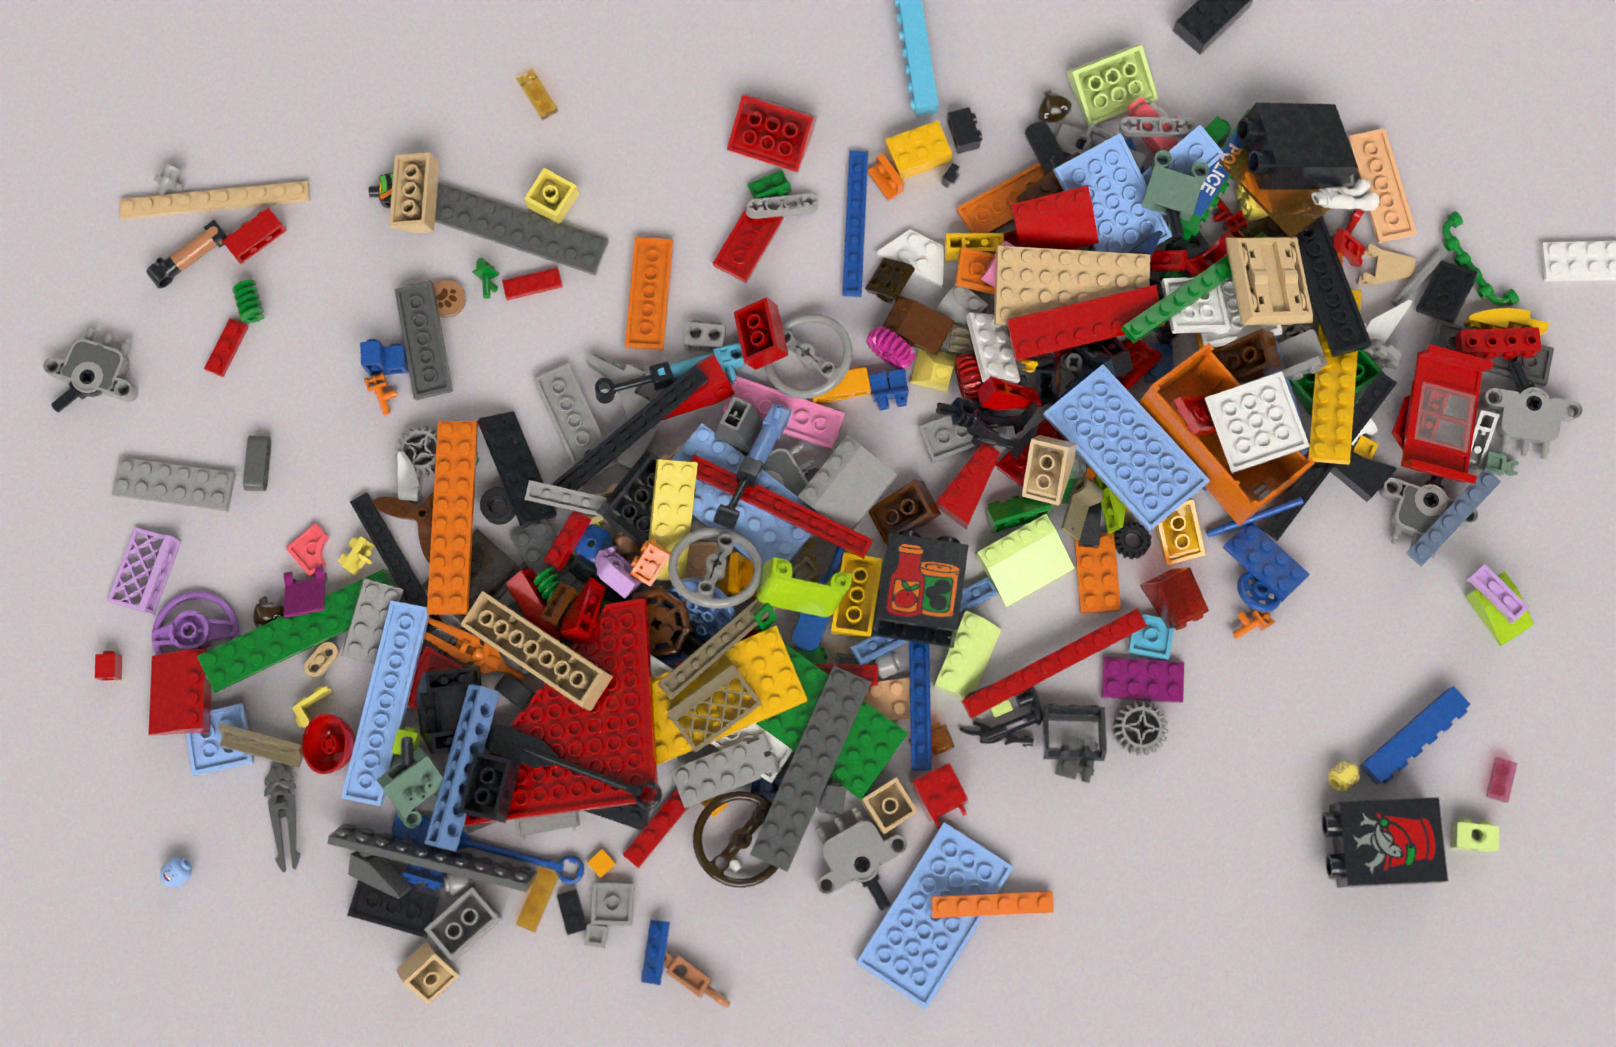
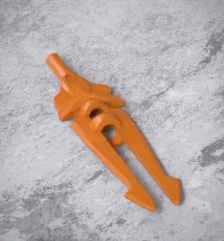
(484, 656)

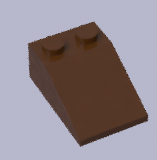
(918, 324)
(1250, 356)
(904, 510)

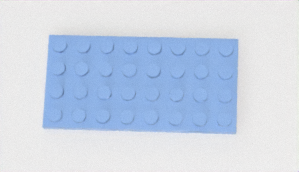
(1126, 448)
(766, 532)
(912, 947)

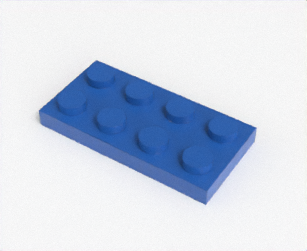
(1266, 561)

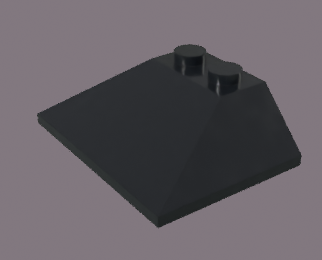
(440, 704)

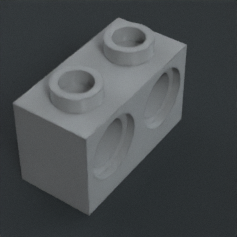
(704, 342)

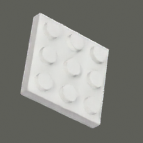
(1204, 315)

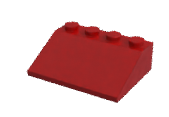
(771, 132)
(1056, 220)
(179, 694)

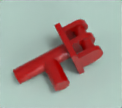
(1231, 220)

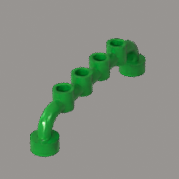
(1463, 259)

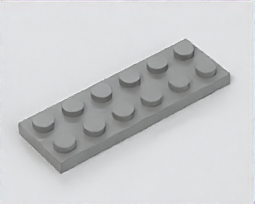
(570, 413)
(174, 484)

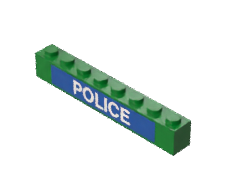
(1211, 188)

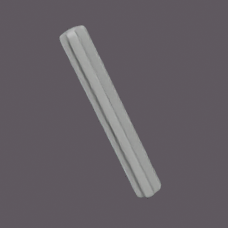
(1417, 279)

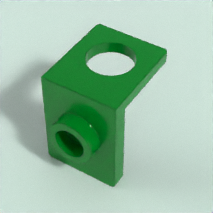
(768, 621)

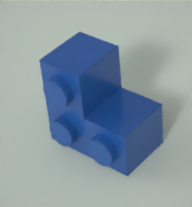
(378, 359)

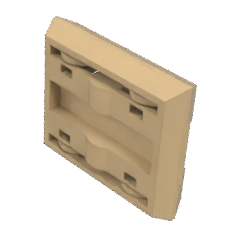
(1274, 286)

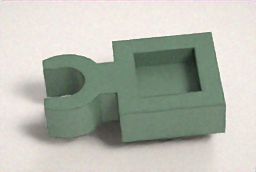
(1497, 464)

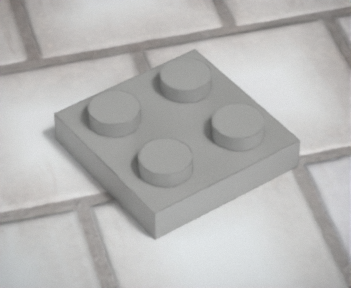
(612, 904)

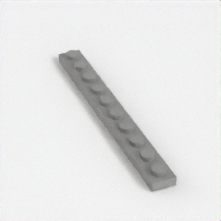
(578, 501)

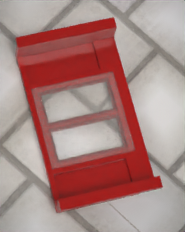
(1443, 413)

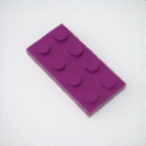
(1143, 680)

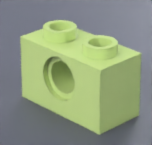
(1488, 836)

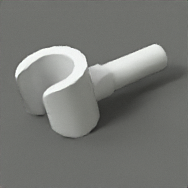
(734, 865)

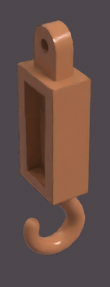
(694, 979)

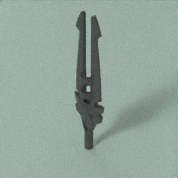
(279, 783)

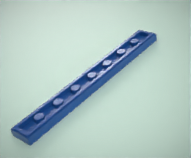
(855, 224)
(920, 707)

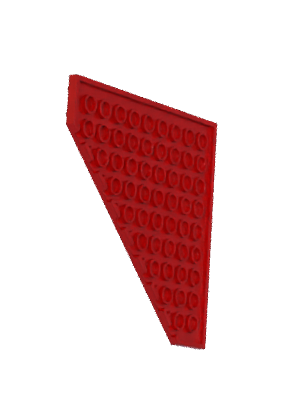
(609, 739)

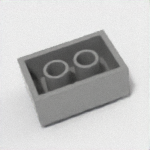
(463, 924)

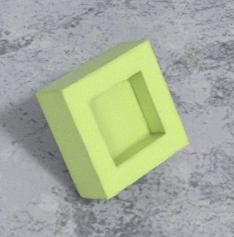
(1001, 709)

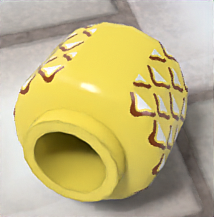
(1344, 776)

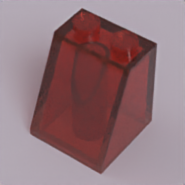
(1176, 597)

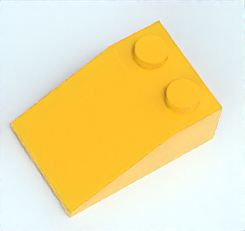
(1181, 535)

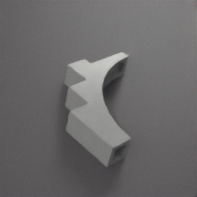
(632, 404)

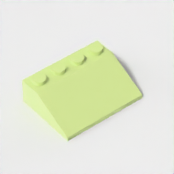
(1112, 83)
(1025, 560)

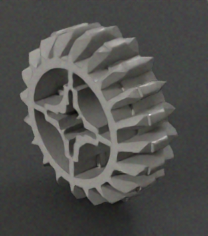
(427, 437)
(1142, 710)

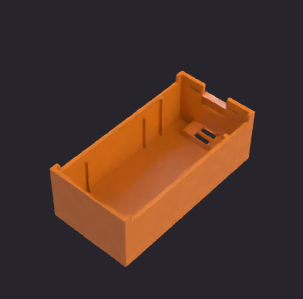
(1202, 376)

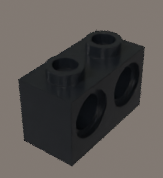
(1183, 244)

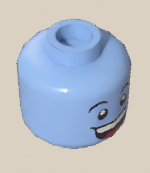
(176, 872)

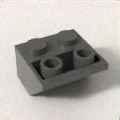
(739, 425)

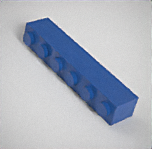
(1415, 735)

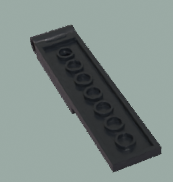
(1331, 291)

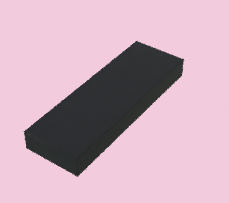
(1091, 528)

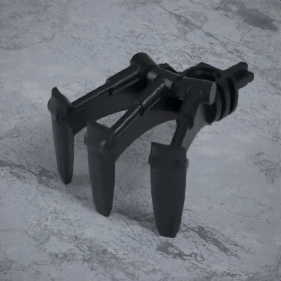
(981, 424)

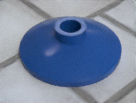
(602, 541)

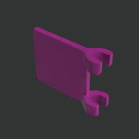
(306, 595)

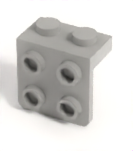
(1302, 355)

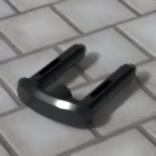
(1034, 717)

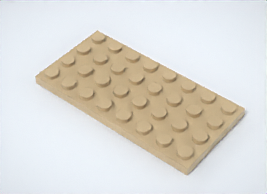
(1053, 278)

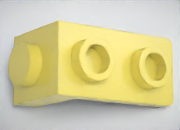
(302, 704)

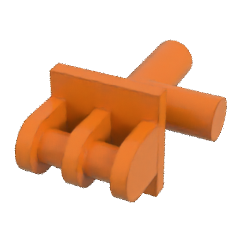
(378, 388)
(1249, 625)

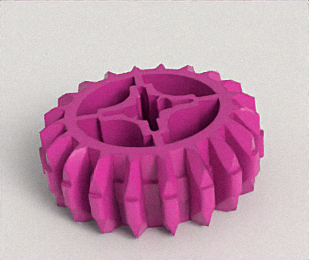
(890, 347)

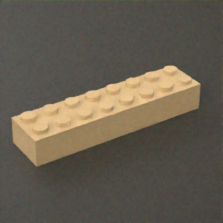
(536, 651)

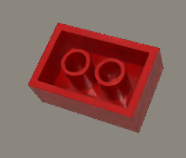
(760, 333)

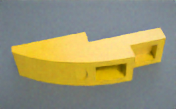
(1504, 318)

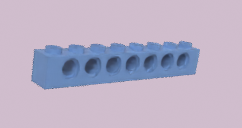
(469, 738)

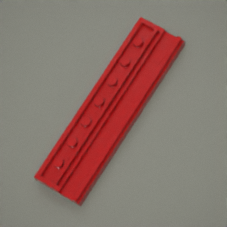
(1077, 323)

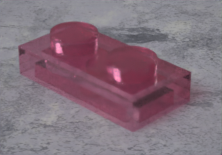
(1501, 780)

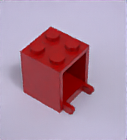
(940, 793)

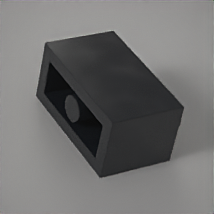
(964, 130)

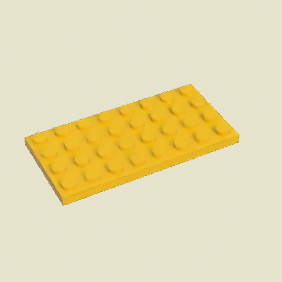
(766, 669)

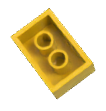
(918, 150)

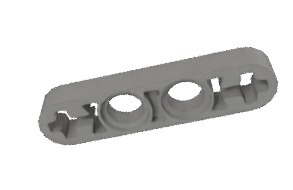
(1157, 130)
(781, 203)

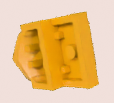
(737, 576)

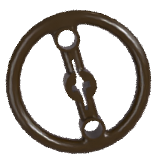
(710, 866)

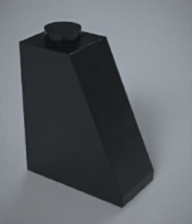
(1363, 475)

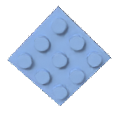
(205, 748)

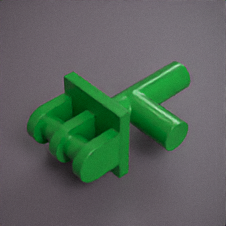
(486, 272)

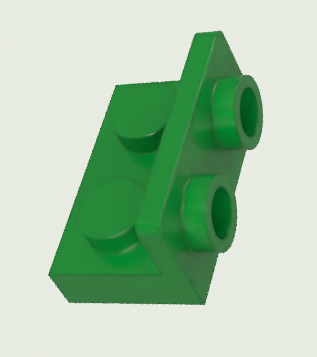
(770, 186)

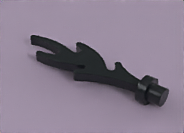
(1011, 738)

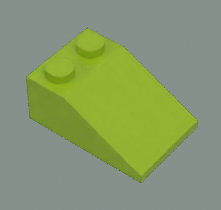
(1494, 619)

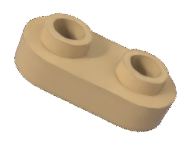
(321, 659)

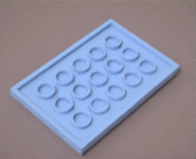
(1115, 194)

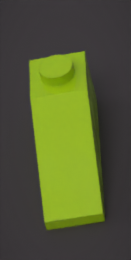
(1112, 508)

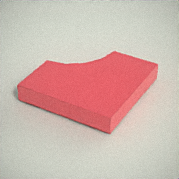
(309, 549)

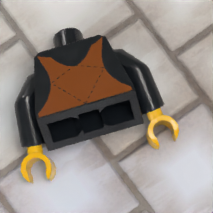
(1047, 377)

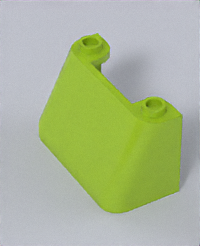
(800, 595)

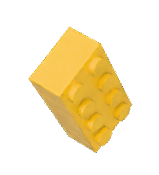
(857, 609)

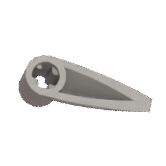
(407, 479)

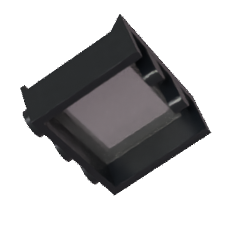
(1074, 732)

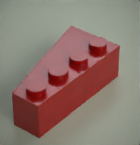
(966, 489)

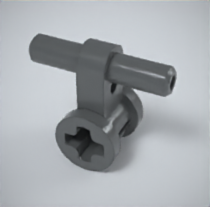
(1075, 366)

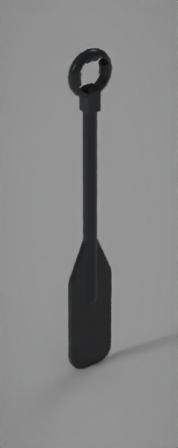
(1044, 146)
(538, 753)

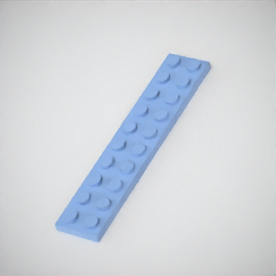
(386, 702)

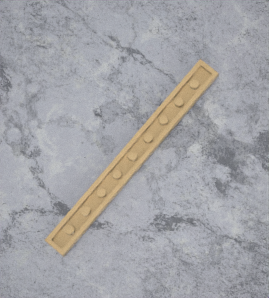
(214, 200)

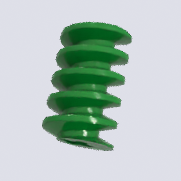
(248, 301)
(547, 583)

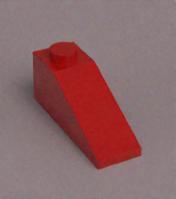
(1004, 395)
(583, 613)

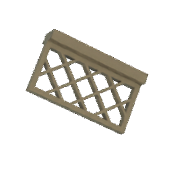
(705, 692)
(260, 745)

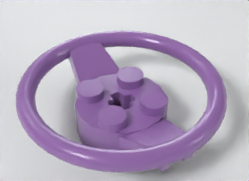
(204, 628)

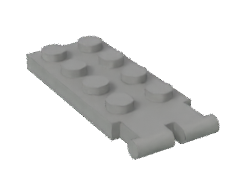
(723, 771)

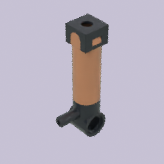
(164, 270)

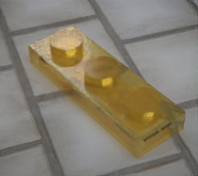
(537, 899)

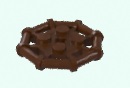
(669, 621)

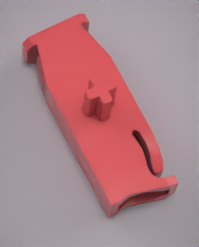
(1153, 143)

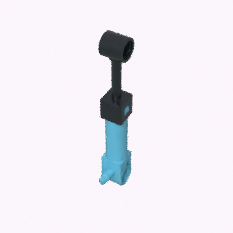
(665, 374)

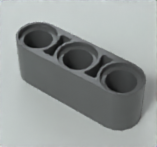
(257, 463)

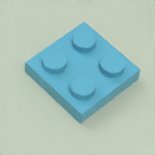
(1153, 639)

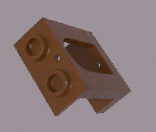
(558, 603)

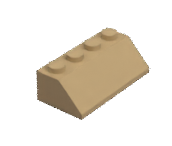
(414, 192)

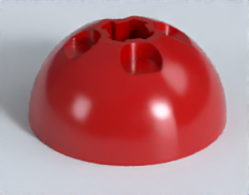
(327, 743)

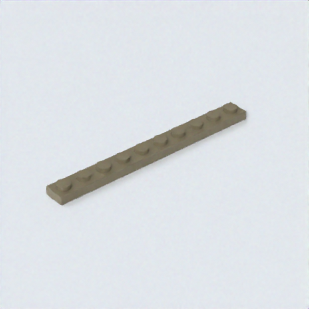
(725, 638)

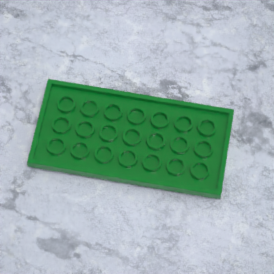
(868, 744)

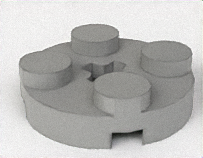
(1384, 356)

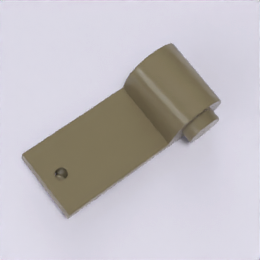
(1083, 495)

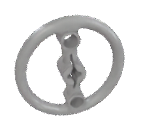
(837, 373)
(724, 537)

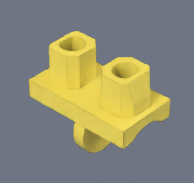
(358, 556)

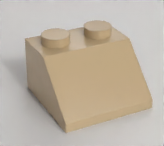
(427, 973)

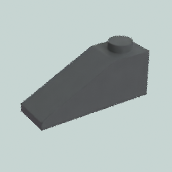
(377, 873)

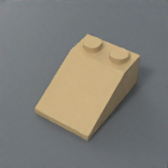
(1048, 469)

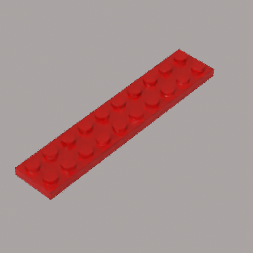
(1142, 358)

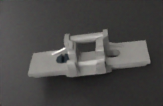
(1076, 140)

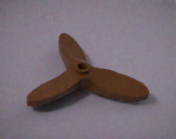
(410, 511)

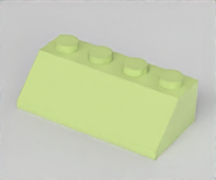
(969, 657)

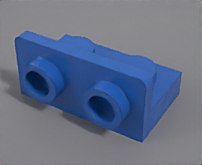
(431, 877)

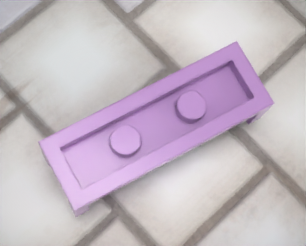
(1498, 593)

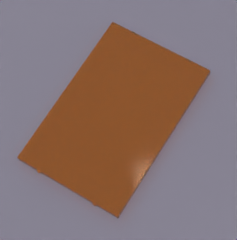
(1288, 208)

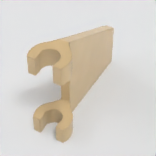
(1388, 267)

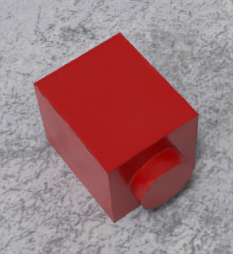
(108, 666)

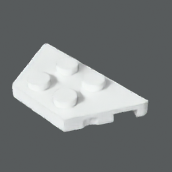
(919, 251)

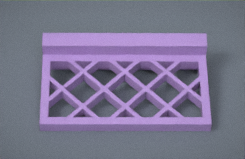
(156, 574)

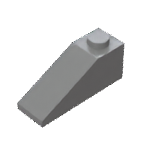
(1483, 431)

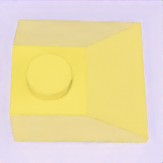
(933, 370)

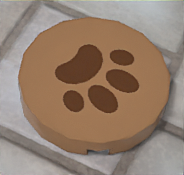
(449, 298)

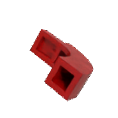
(1208, 258)

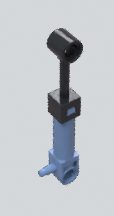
(752, 465)

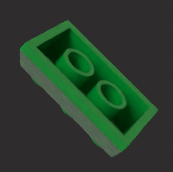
(1015, 512)

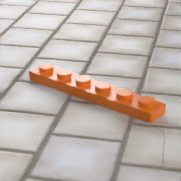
(991, 904)

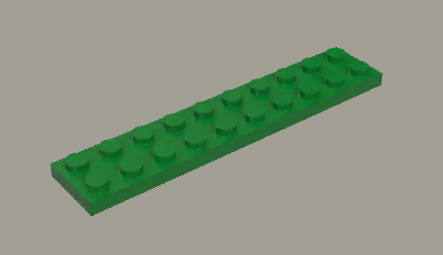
(282, 638)

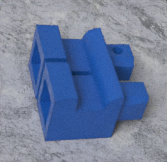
(881, 392)

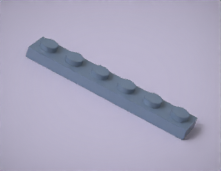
(1453, 517)

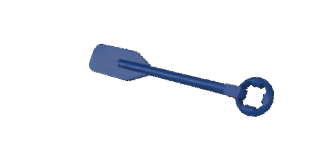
(810, 627)
(420, 832)

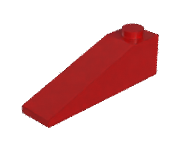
(711, 393)

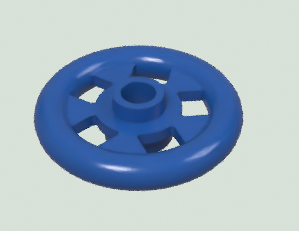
(1258, 592)

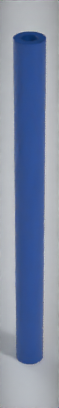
(1257, 516)

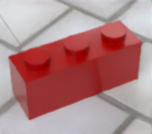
(254, 235)

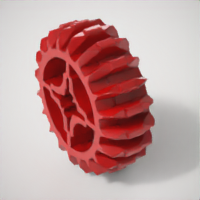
(968, 376)

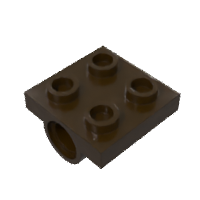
(889, 279)

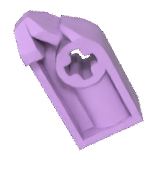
(616, 572)

